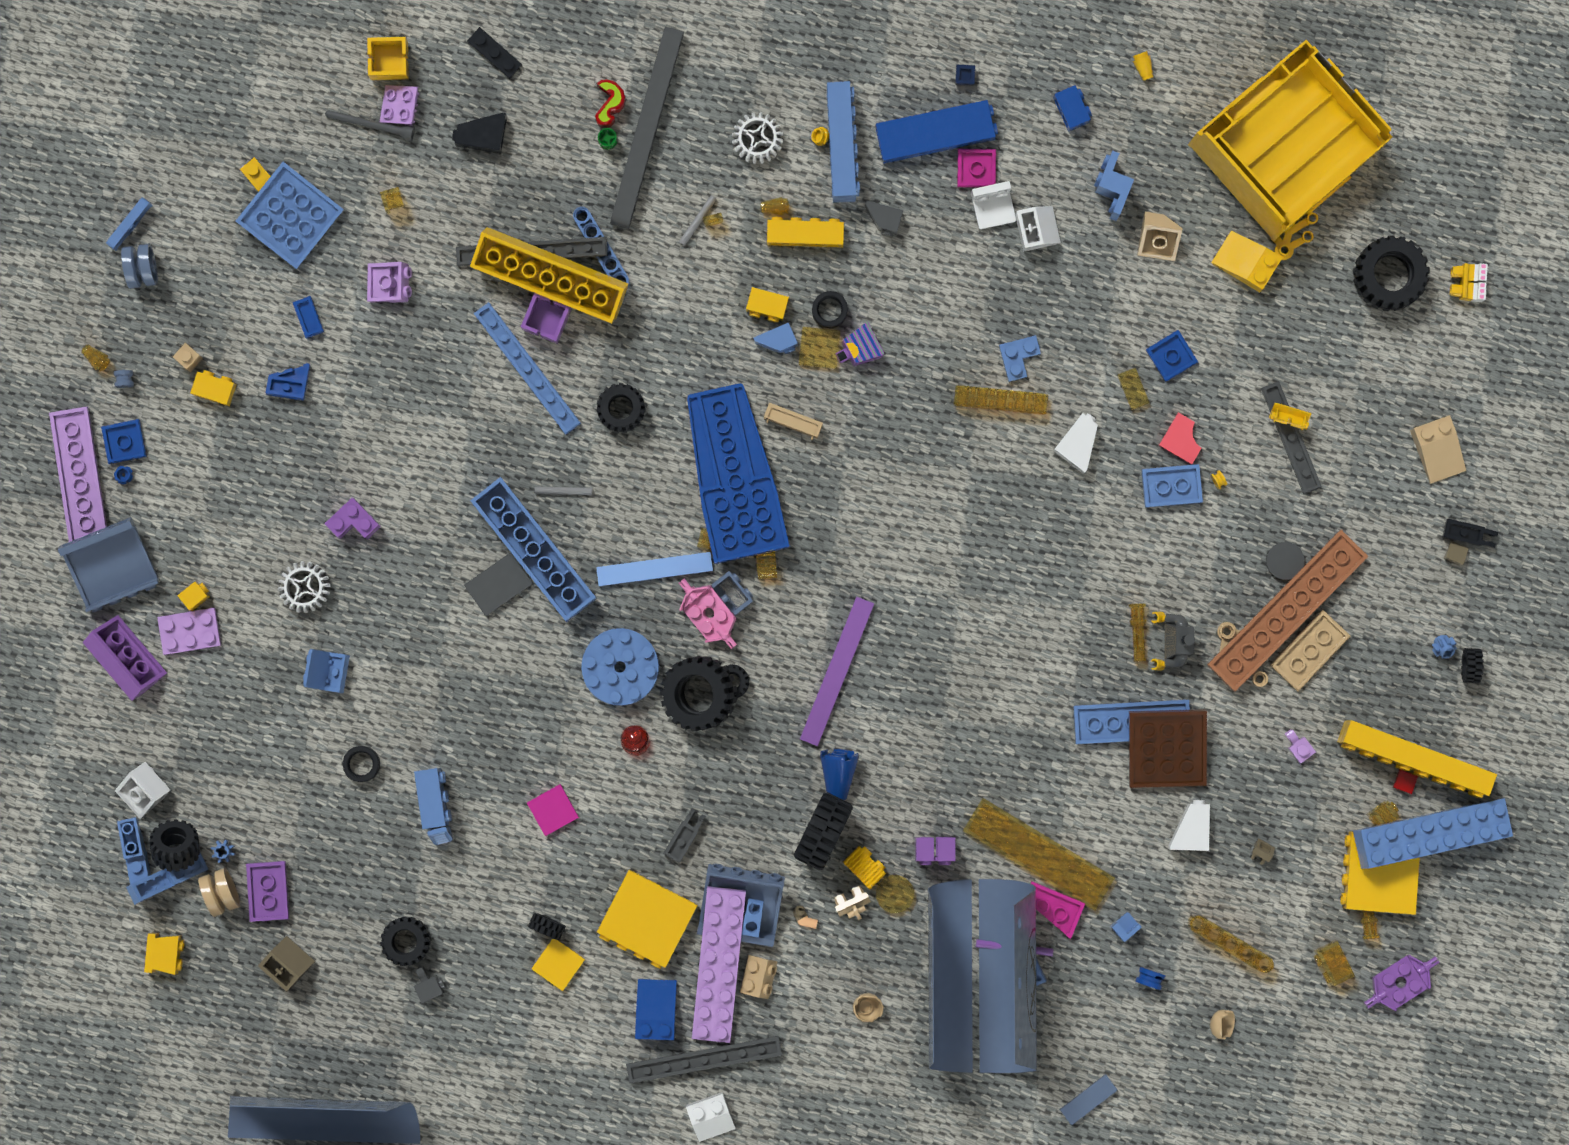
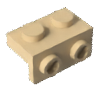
(758, 977)

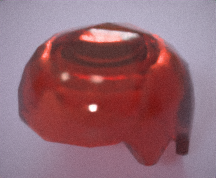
(635, 740)

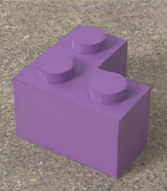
(351, 516)

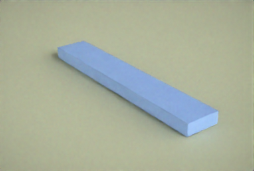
(654, 569)

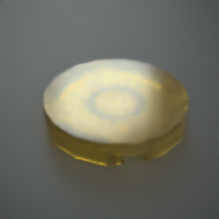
(890, 897)

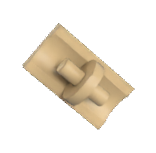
(853, 906)

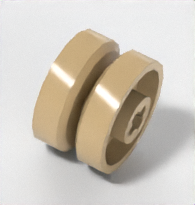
(219, 892)

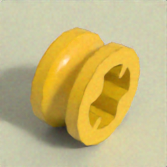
(1218, 479)

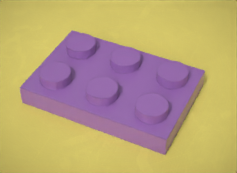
(267, 891)

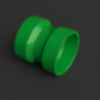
(607, 135)

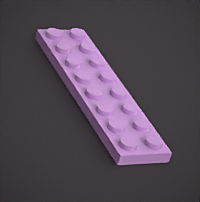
(78, 472)
(718, 964)

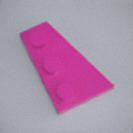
(1058, 908)

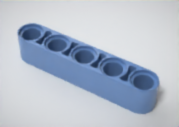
(590, 223)

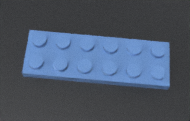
(1111, 721)

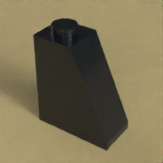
(482, 133)

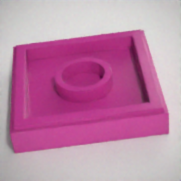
(976, 168)
(552, 810)

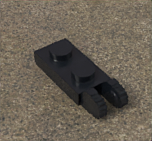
(1468, 533)

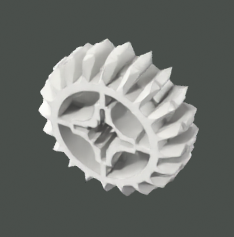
(764, 142)
(309, 579)

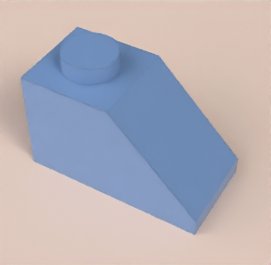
(778, 339)

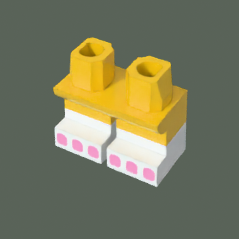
(1471, 282)

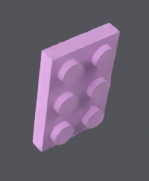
(189, 631)

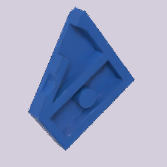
(289, 383)

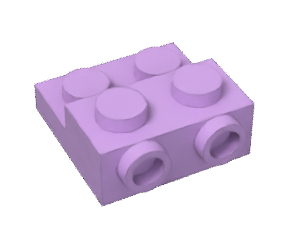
(389, 282)

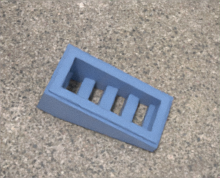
(440, 835)

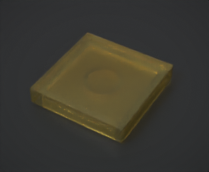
(819, 347)

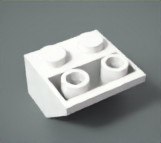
(1037, 227)

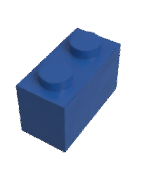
(1072, 108)

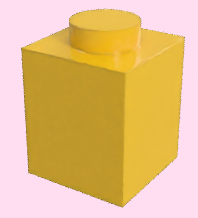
(194, 595)

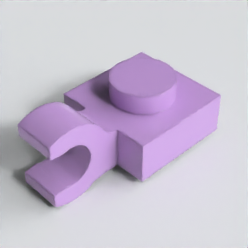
(1300, 747)

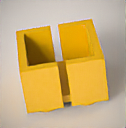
(389, 58)

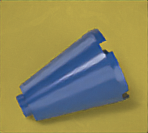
(838, 771)

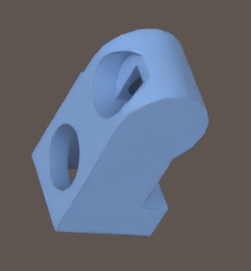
(752, 918)

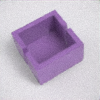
(545, 318)
(944, 850)

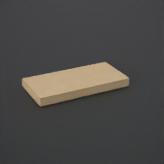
(1310, 650)

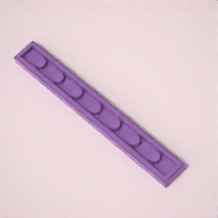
(837, 671)

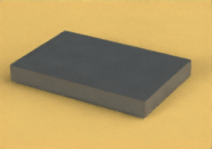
(498, 584)

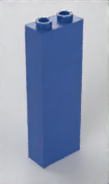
(936, 131)

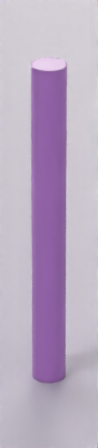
(993, 945)

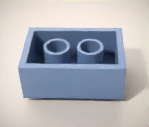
(432, 798)

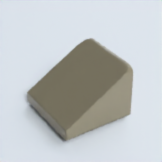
(1456, 553)

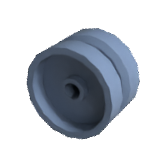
(139, 266)

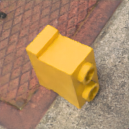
(163, 953)

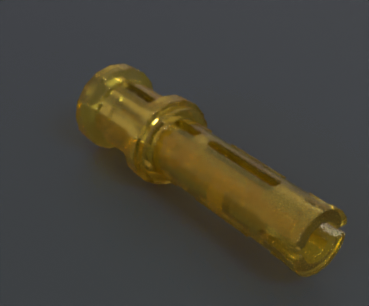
(1138, 621)
(1369, 925)

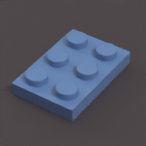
(1172, 485)

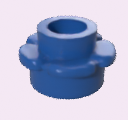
(128, 474)

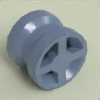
(123, 378)

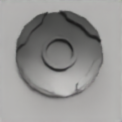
(1284, 560)

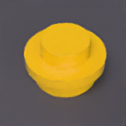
(820, 136)

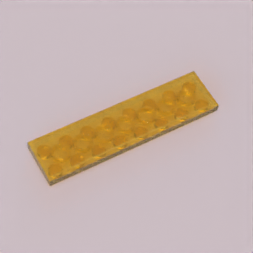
(1038, 854)

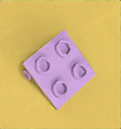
(399, 104)

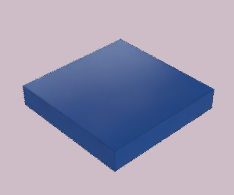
(1171, 355)
(124, 441)

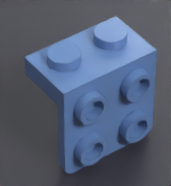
(326, 671)

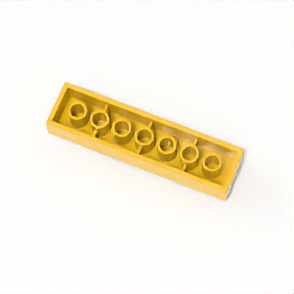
(549, 275)
(1417, 758)

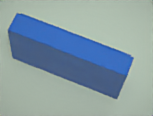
(308, 317)

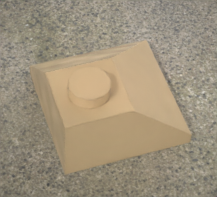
(1159, 237)

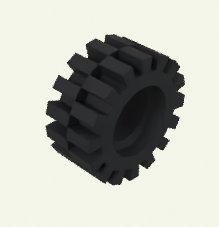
(1472, 665)
(743, 677)
(546, 926)

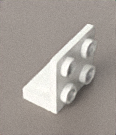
(993, 205)

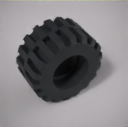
(613, 393)
(174, 857)
(388, 941)

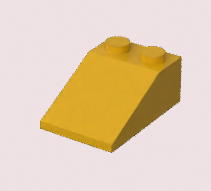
(1246, 261)

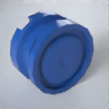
(1150, 978)

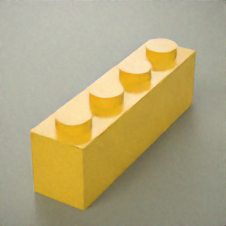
(805, 233)

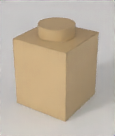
(187, 357)

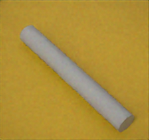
(698, 219)
(563, 490)

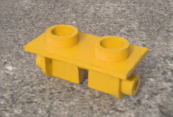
(1292, 416)

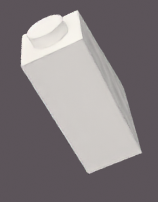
(1078, 443)
(1193, 828)

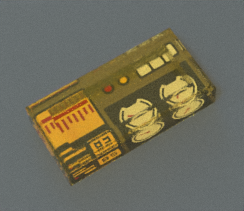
(1133, 389)

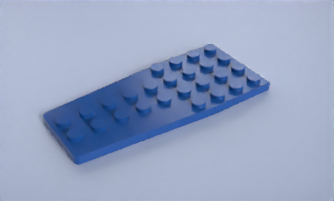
(734, 476)

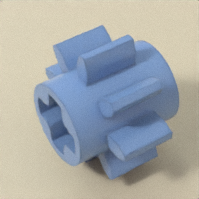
(1444, 646)
(227, 848)

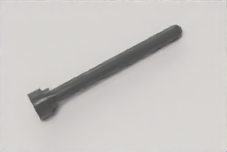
(406, 132)

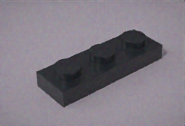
(494, 53)

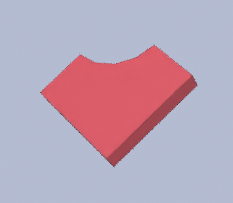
(1180, 439)

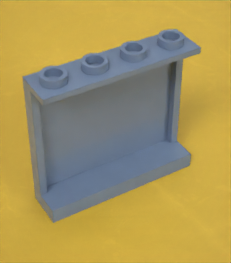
(109, 565)
(757, 886)

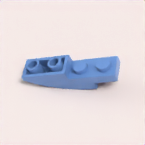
(133, 849)

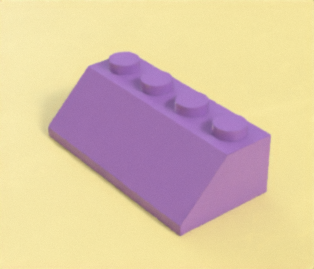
(124, 657)

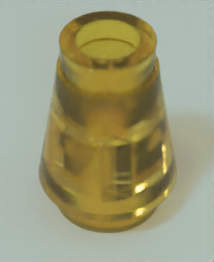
(775, 206)
(96, 358)

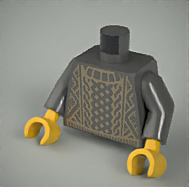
(1178, 640)

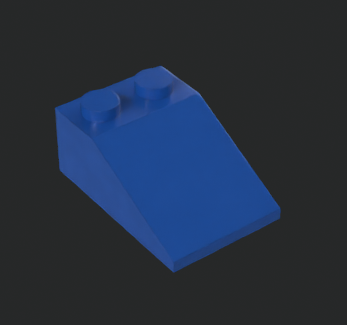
(655, 1009)

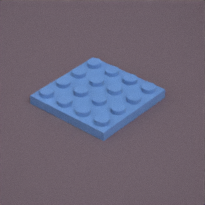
(289, 215)

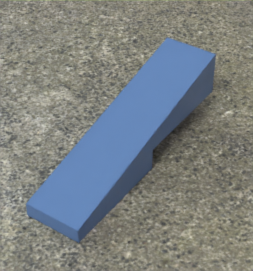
(163, 880)

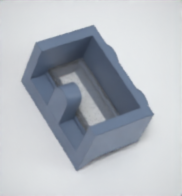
(732, 592)

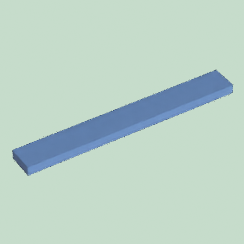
(527, 368)

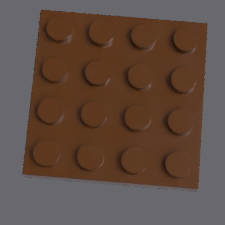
(1167, 748)

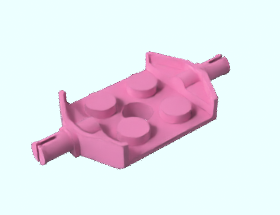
(695, 605)

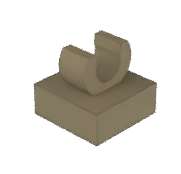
(1262, 850)

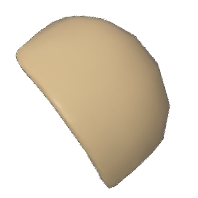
(868, 1007)
(1222, 1024)

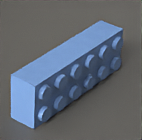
(841, 144)

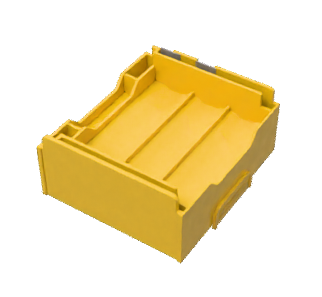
(1291, 139)

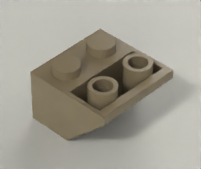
(286, 963)

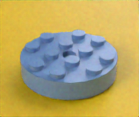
(606, 652)

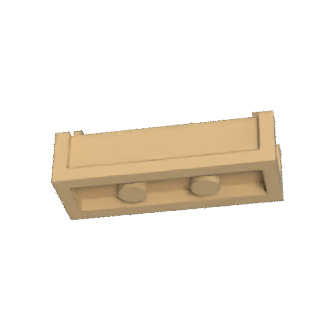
(793, 420)

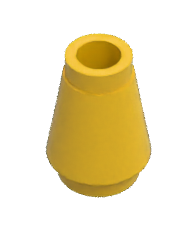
(1143, 65)

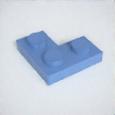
(1013, 356)

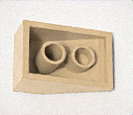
(1439, 449)

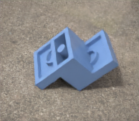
(1113, 185)

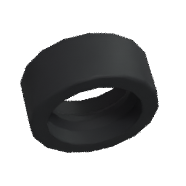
(829, 295)
(361, 778)

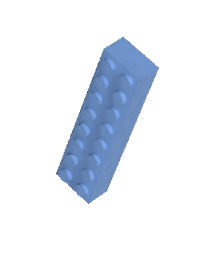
(533, 549)
(1432, 833)

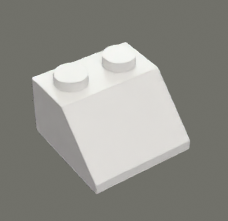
(142, 790)
(710, 1116)

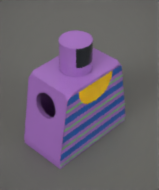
(860, 347)

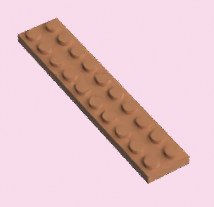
(1287, 610)

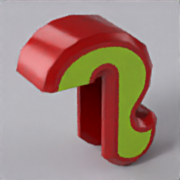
(613, 105)

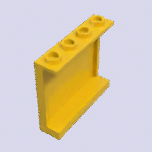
(1381, 888)
(646, 919)

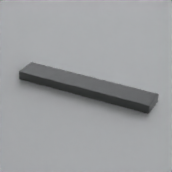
(1292, 442)

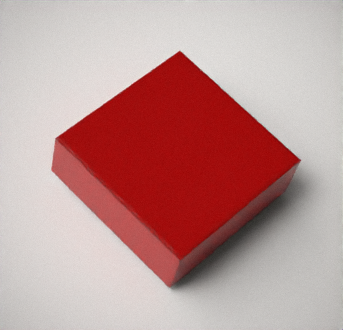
(1405, 781)

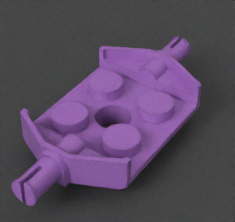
(1416, 977)

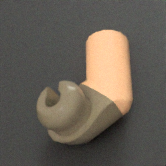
(802, 918)

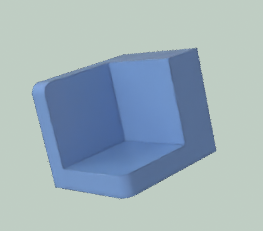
(1125, 927)

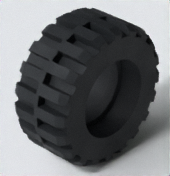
(1412, 259)
(675, 698)
(823, 831)

